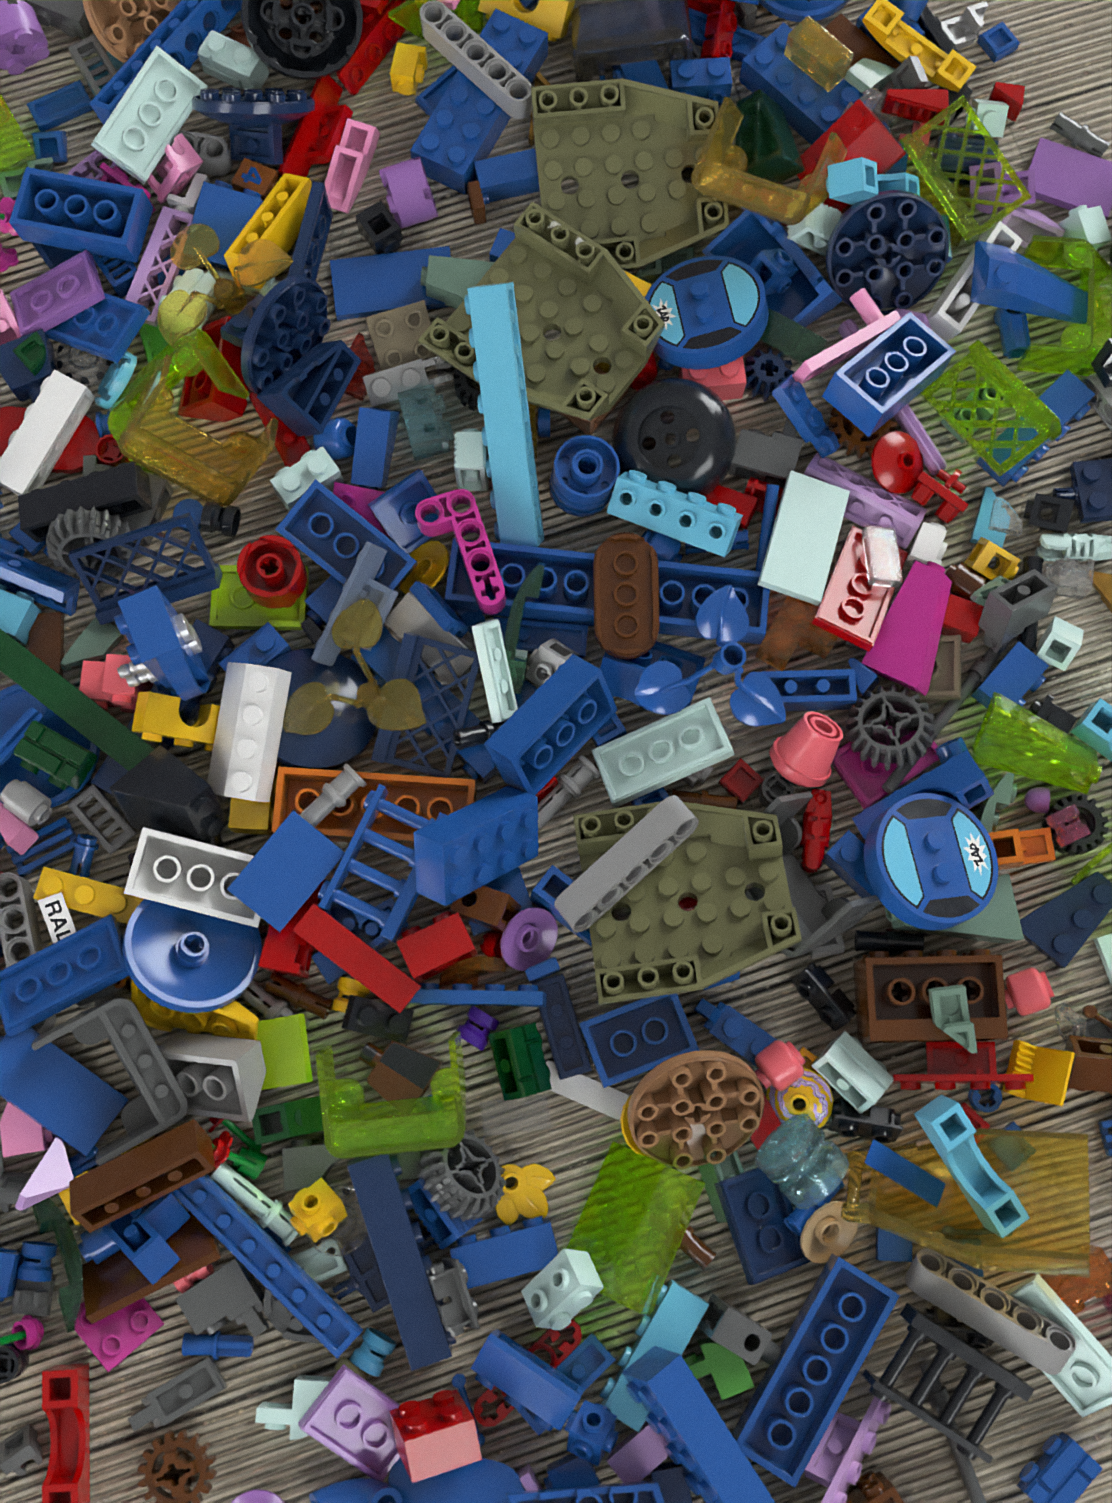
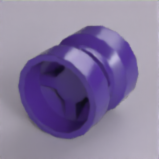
(474, 1035)

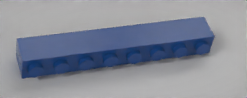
(382, 663)

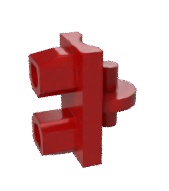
(952, 503)

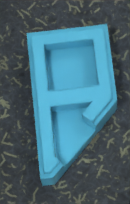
(983, 518)

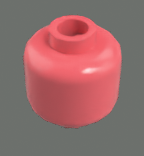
(1028, 991)
(779, 1065)

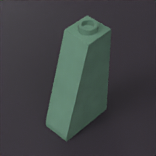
(450, 277)
(995, 923)

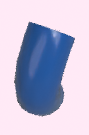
(356, 1491)

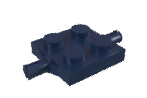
(1090, 489)
(366, 1275)

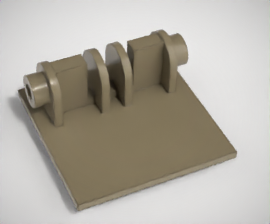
(397, 335)

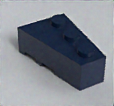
(312, 388)

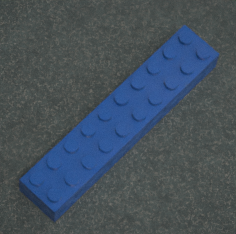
(569, 589)

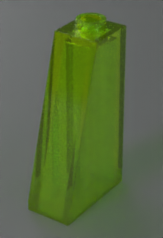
(1033, 748)

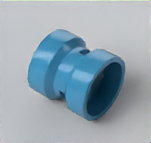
(373, 1351)

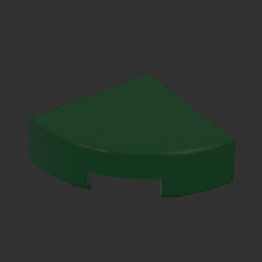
(32, 353)

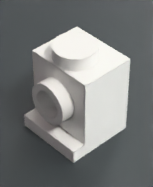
(927, 544)

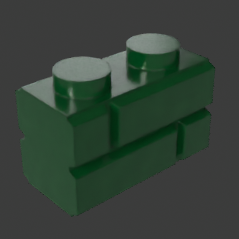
(55, 755)
(520, 1061)

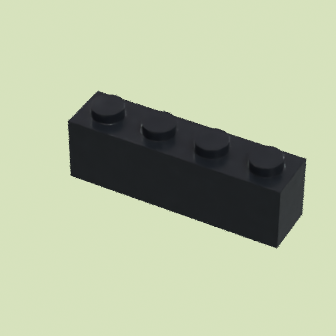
(119, 489)

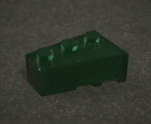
(767, 139)

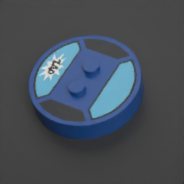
(710, 311)
(931, 862)

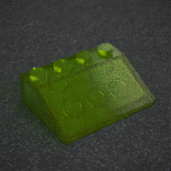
(635, 1225)

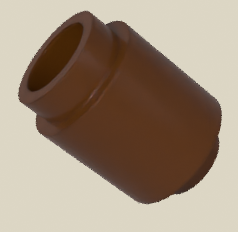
(964, 580)

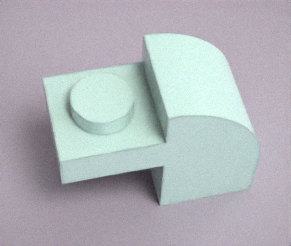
(278, 1415)

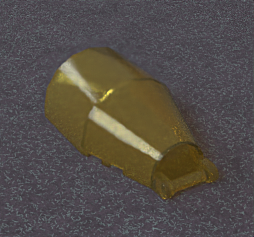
(1043, 1170)

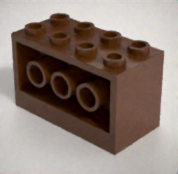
(910, 1016)

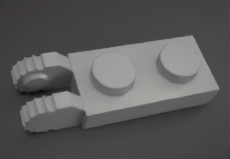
(385, 384)

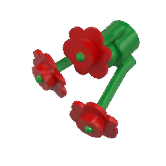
(247, 1160)

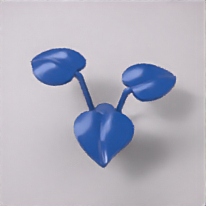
(726, 620)

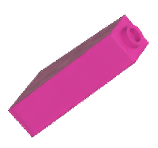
(912, 629)

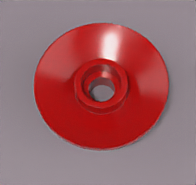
(888, 463)

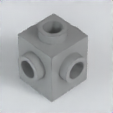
(547, 660)

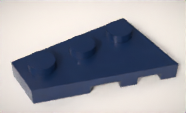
(1069, 919)

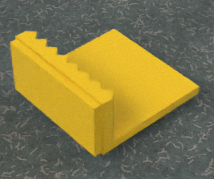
(1049, 1068)

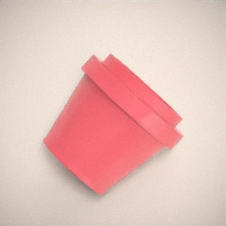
(807, 750)

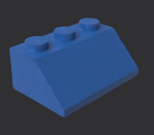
(624, 674)
(526, 1380)

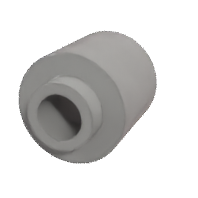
(26, 802)

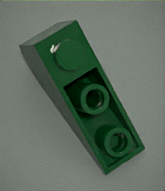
(287, 1120)

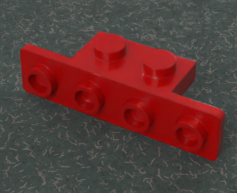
(376, 41)
(317, 131)
(953, 1064)

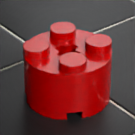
(265, 556)

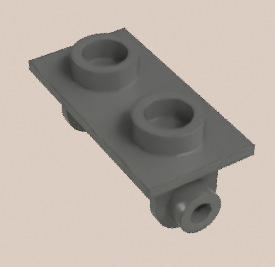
(450, 1280)

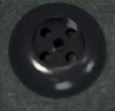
(299, 57)
(694, 407)

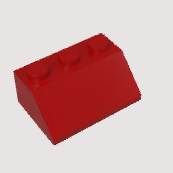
(863, 137)
(200, 395)

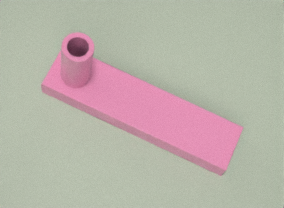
(876, 325)

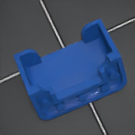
(809, 293)

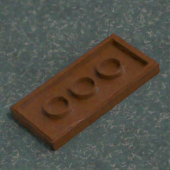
(120, 1283)

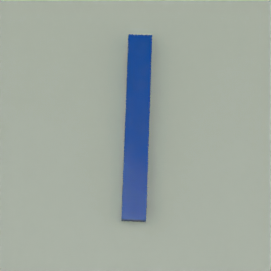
(269, 1263)

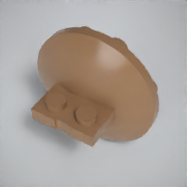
(125, 24)
(694, 1108)

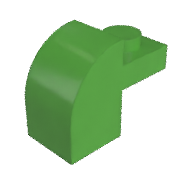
(725, 1367)

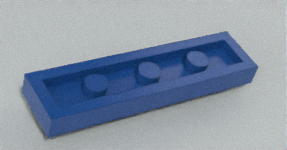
(492, 996)

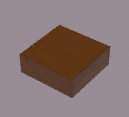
(476, 202)

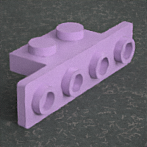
(842, 1449)

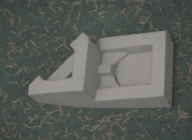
(965, 28)

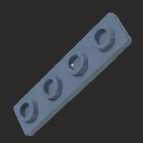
(357, 587)

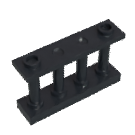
(977, 1367)

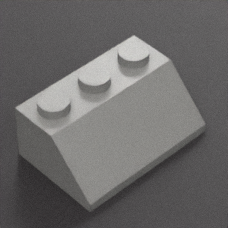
(413, 617)
(217, 1073)

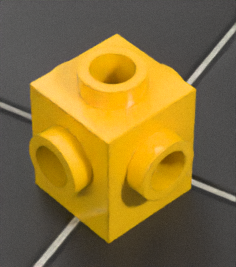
(316, 1210)

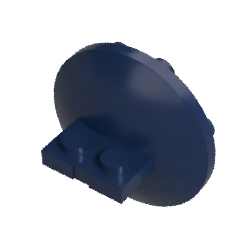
(254, 118)
(890, 248)
(278, 329)

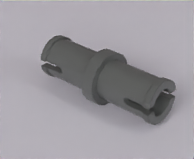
(1079, 135)

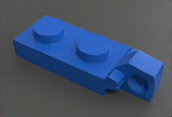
(805, 416)
(734, 1030)

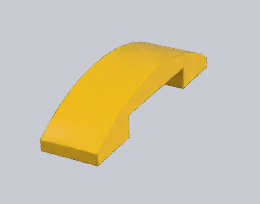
(901, 40)

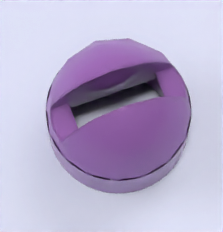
(1038, 799)

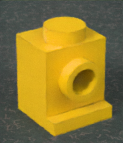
(408, 68)
(983, 553)

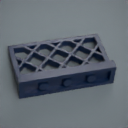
(175, 587)
(406, 668)

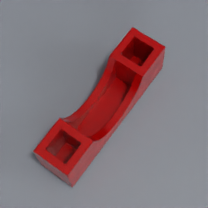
(68, 1412)

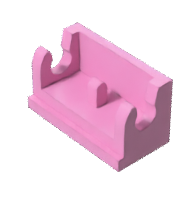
(175, 169)

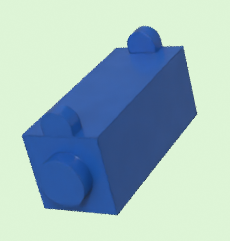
(507, 175)

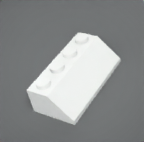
(248, 731)
(189, 875)

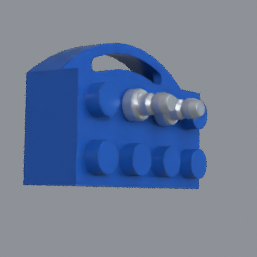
(161, 647)

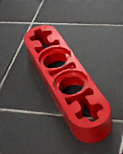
(490, 1395)

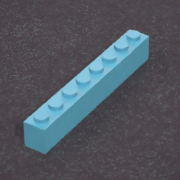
(505, 413)

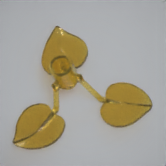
(183, 312)
(388, 708)

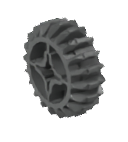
(82, 529)
(913, 717)
(463, 1177)

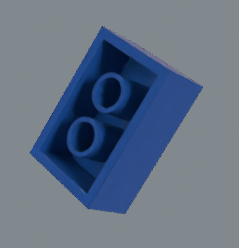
(637, 1037)

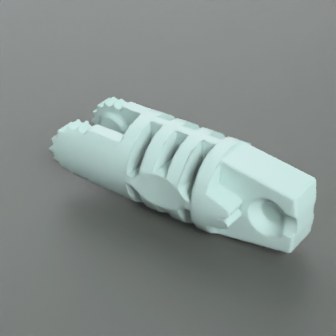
(1074, 546)

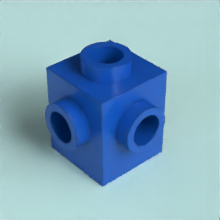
(774, 269)
(591, 1432)

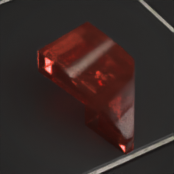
(366, 367)

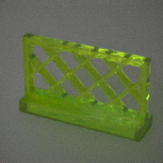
(941, 185)
(1016, 396)

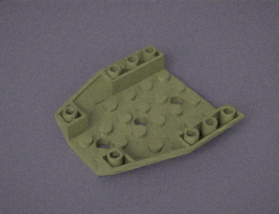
(620, 128)
(567, 287)
(680, 950)

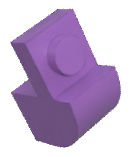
(1008, 193)

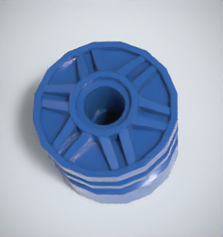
(584, 475)

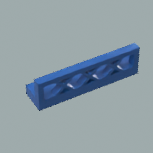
(39, 581)

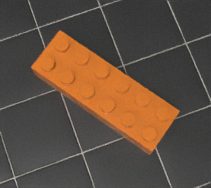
(418, 794)

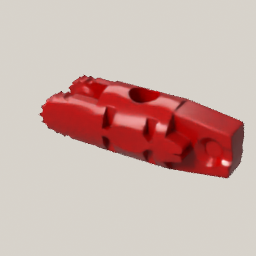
(816, 830)

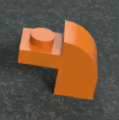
(1023, 847)

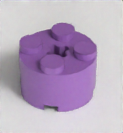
(20, 37)
(408, 192)

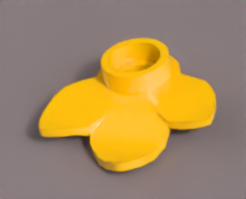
(526, 1194)

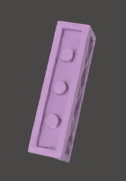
(159, 246)
(868, 501)

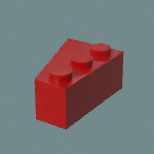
(287, 951)

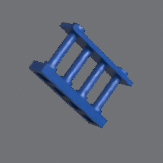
(405, 890)

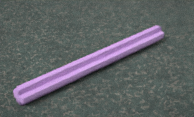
(907, 419)

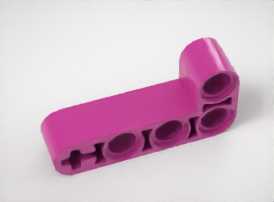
(471, 552)

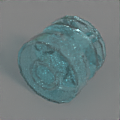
(802, 1161)

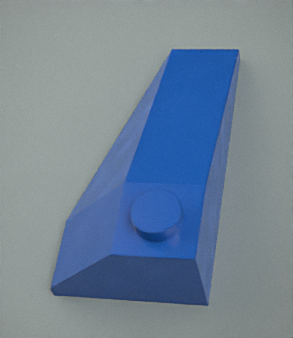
(1018, 284)

